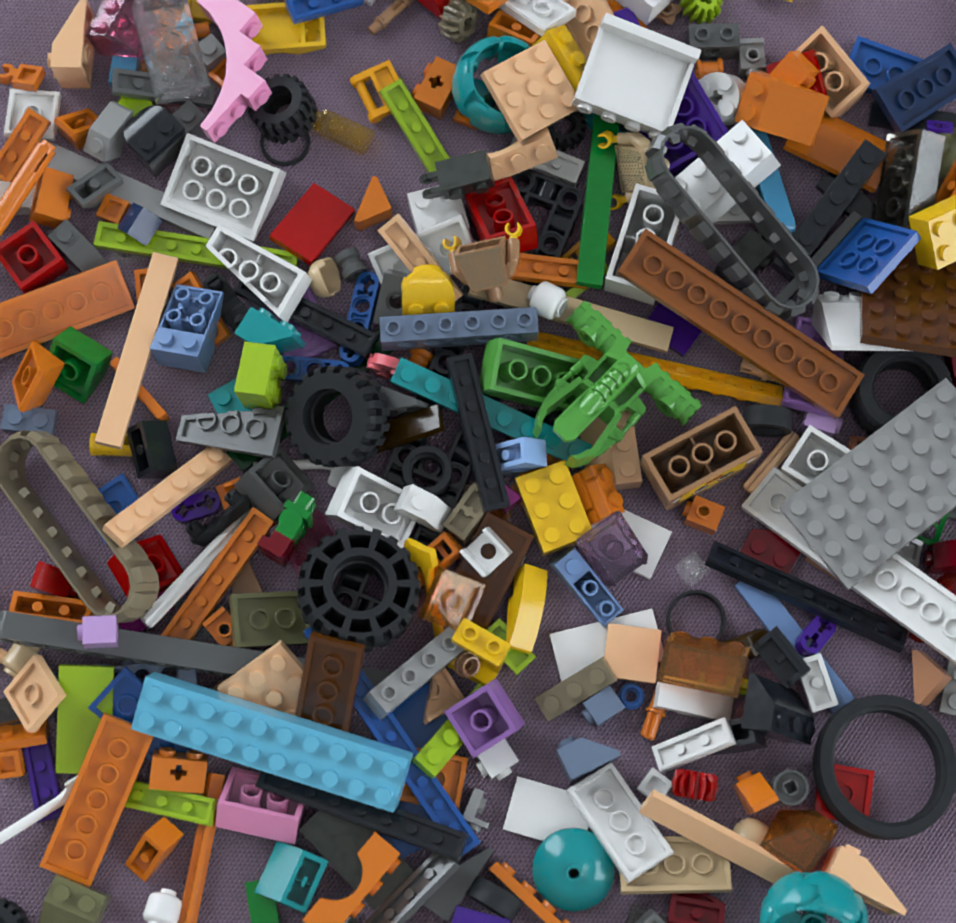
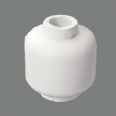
(548, 300)
(162, 907)

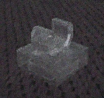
(692, 569)

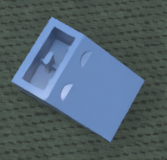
(188, 329)

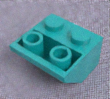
(266, 329)
(291, 877)

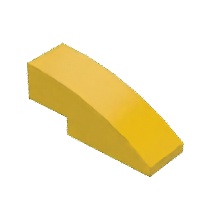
(526, 607)

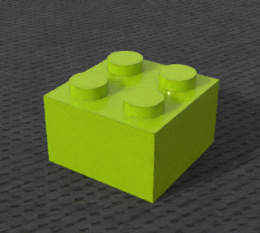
(260, 376)

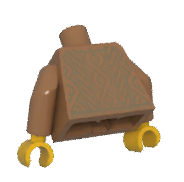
(485, 263)

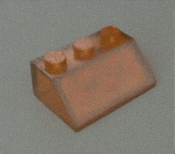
(704, 664)

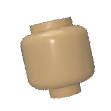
(17, 658)

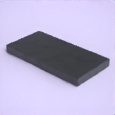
(340, 843)

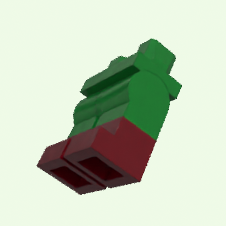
(290, 529)

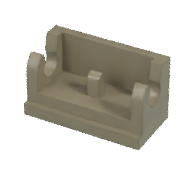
(466, 516)

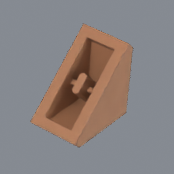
(928, 678)

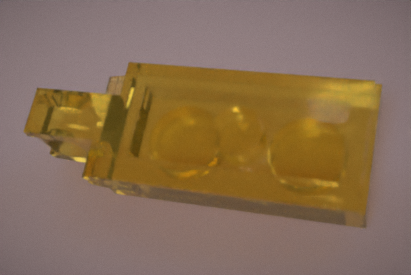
(343, 131)

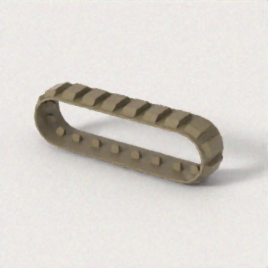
(13, 482)

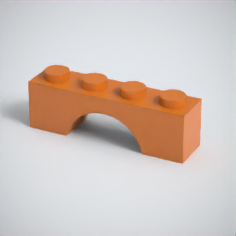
(376, 858)

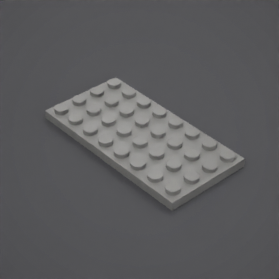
(882, 489)

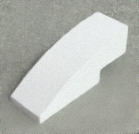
(692, 702)

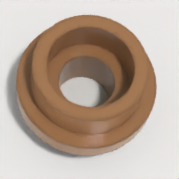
(466, 664)

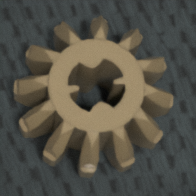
(458, 20)

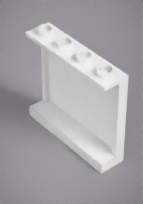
(635, 76)

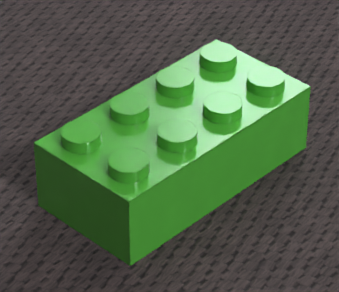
(523, 372)

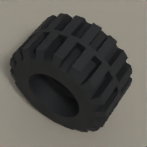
(291, 122)

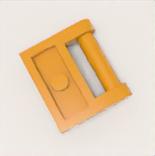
(381, 77)

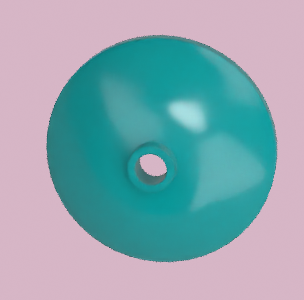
(568, 850)

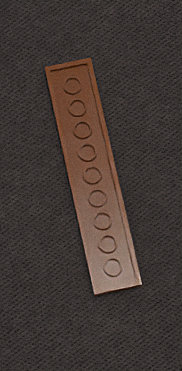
(740, 324)

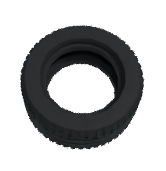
(863, 403)

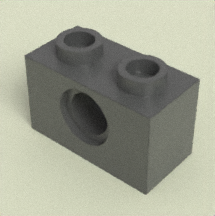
(714, 40)
(390, 285)

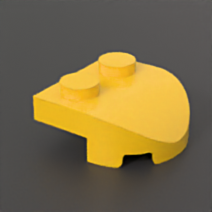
(427, 291)

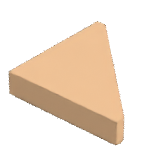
(441, 695)

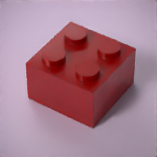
(31, 258)

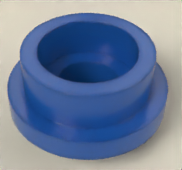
(637, 690)

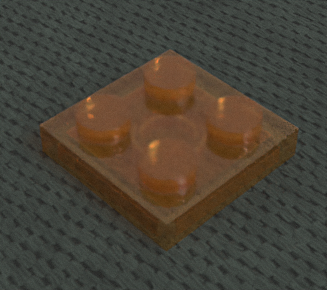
(451, 599)

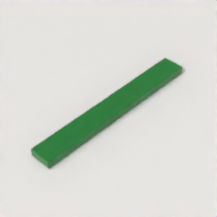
(596, 207)

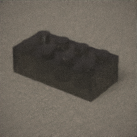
(908, 175)

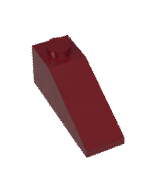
(941, 557)

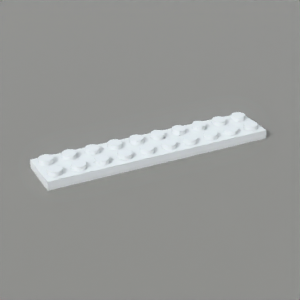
(893, 587)

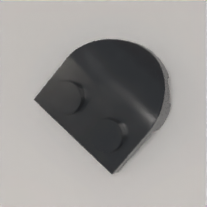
(152, 132)

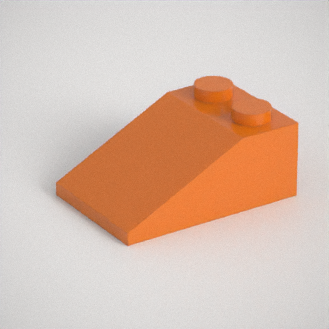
(781, 108)

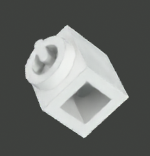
(497, 761)

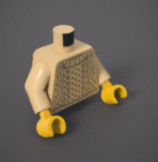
(630, 161)

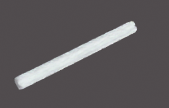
(190, 575)

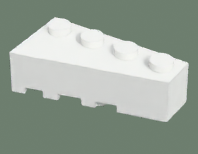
(265, 274)

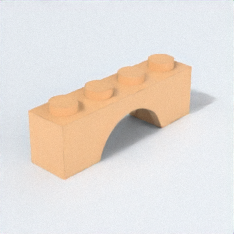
(523, 155)

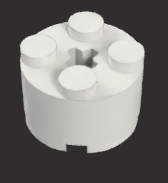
(727, 86)

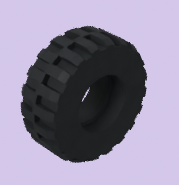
(368, 552)

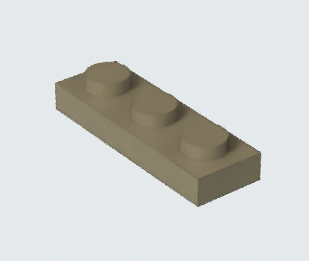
(575, 688)

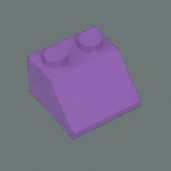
(484, 718)

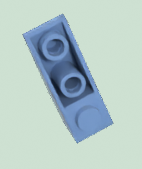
(585, 585)

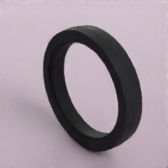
(941, 750)

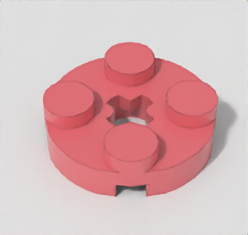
(382, 365)

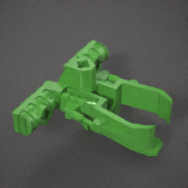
(609, 388)

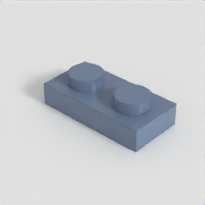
(32, 420)

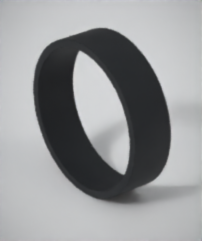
(701, 593)

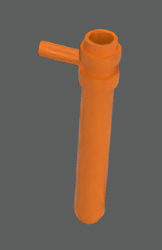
(24, 182)

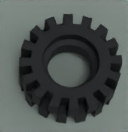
(572, 138)

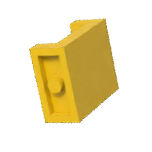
(483, 644)

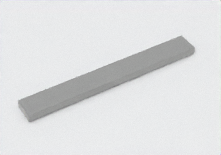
(131, 191)

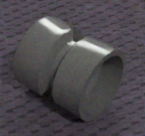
(789, 787)

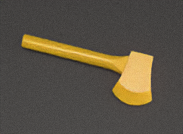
(425, 559)

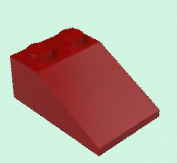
(497, 208)

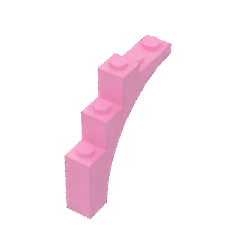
(244, 58)

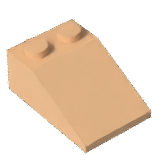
(71, 50)
(863, 878)

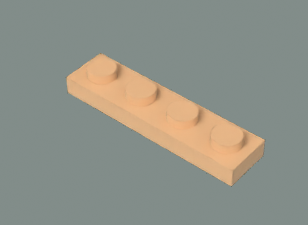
(409, 247)

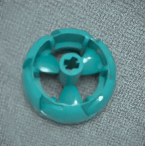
(472, 94)
(814, 894)

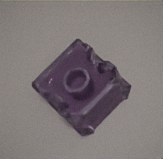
(612, 549)

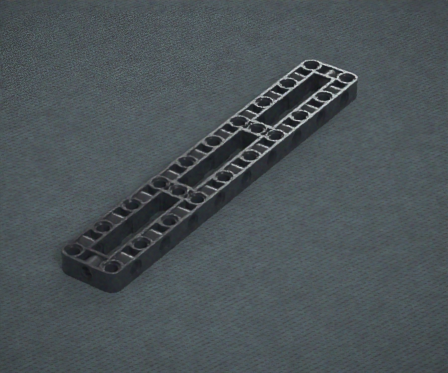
(557, 231)

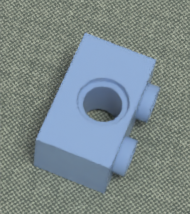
(521, 455)

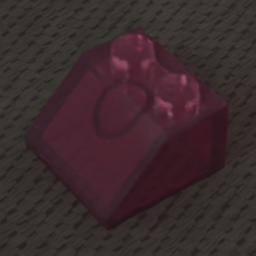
(114, 30)

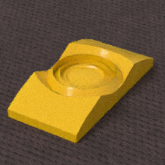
(280, 34)

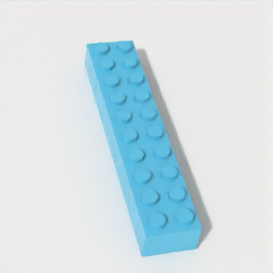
(272, 741)

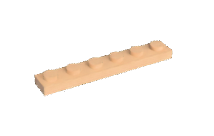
(166, 496)

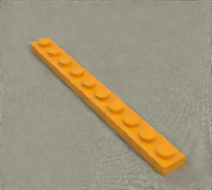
(688, 376)

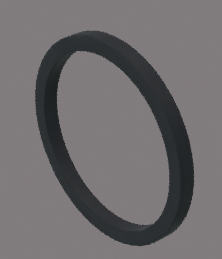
(288, 163)

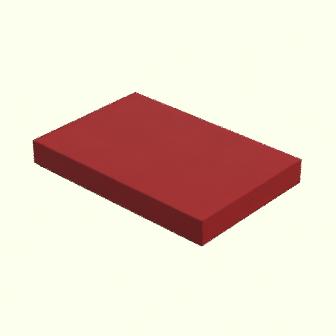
(312, 224)

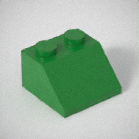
(84, 363)

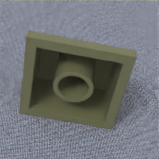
(73, 902)

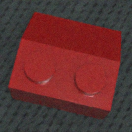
(161, 558)

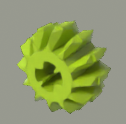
(701, 10)

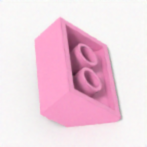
(255, 811)

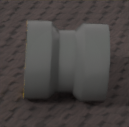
(350, 264)

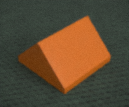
(35, 377)

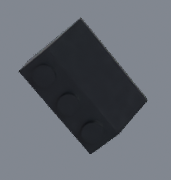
(776, 712)

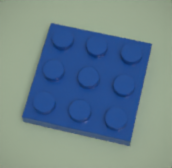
(868, 255)

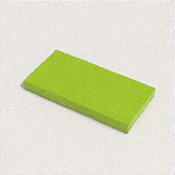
(74, 719)

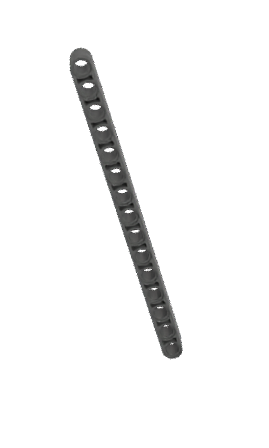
(137, 647)

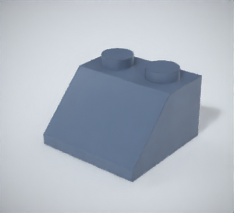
(583, 756)

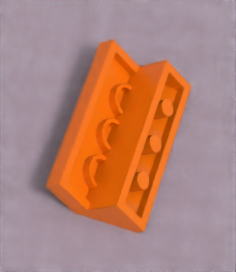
(835, 146)

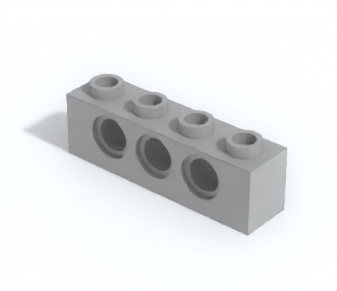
(413, 674)

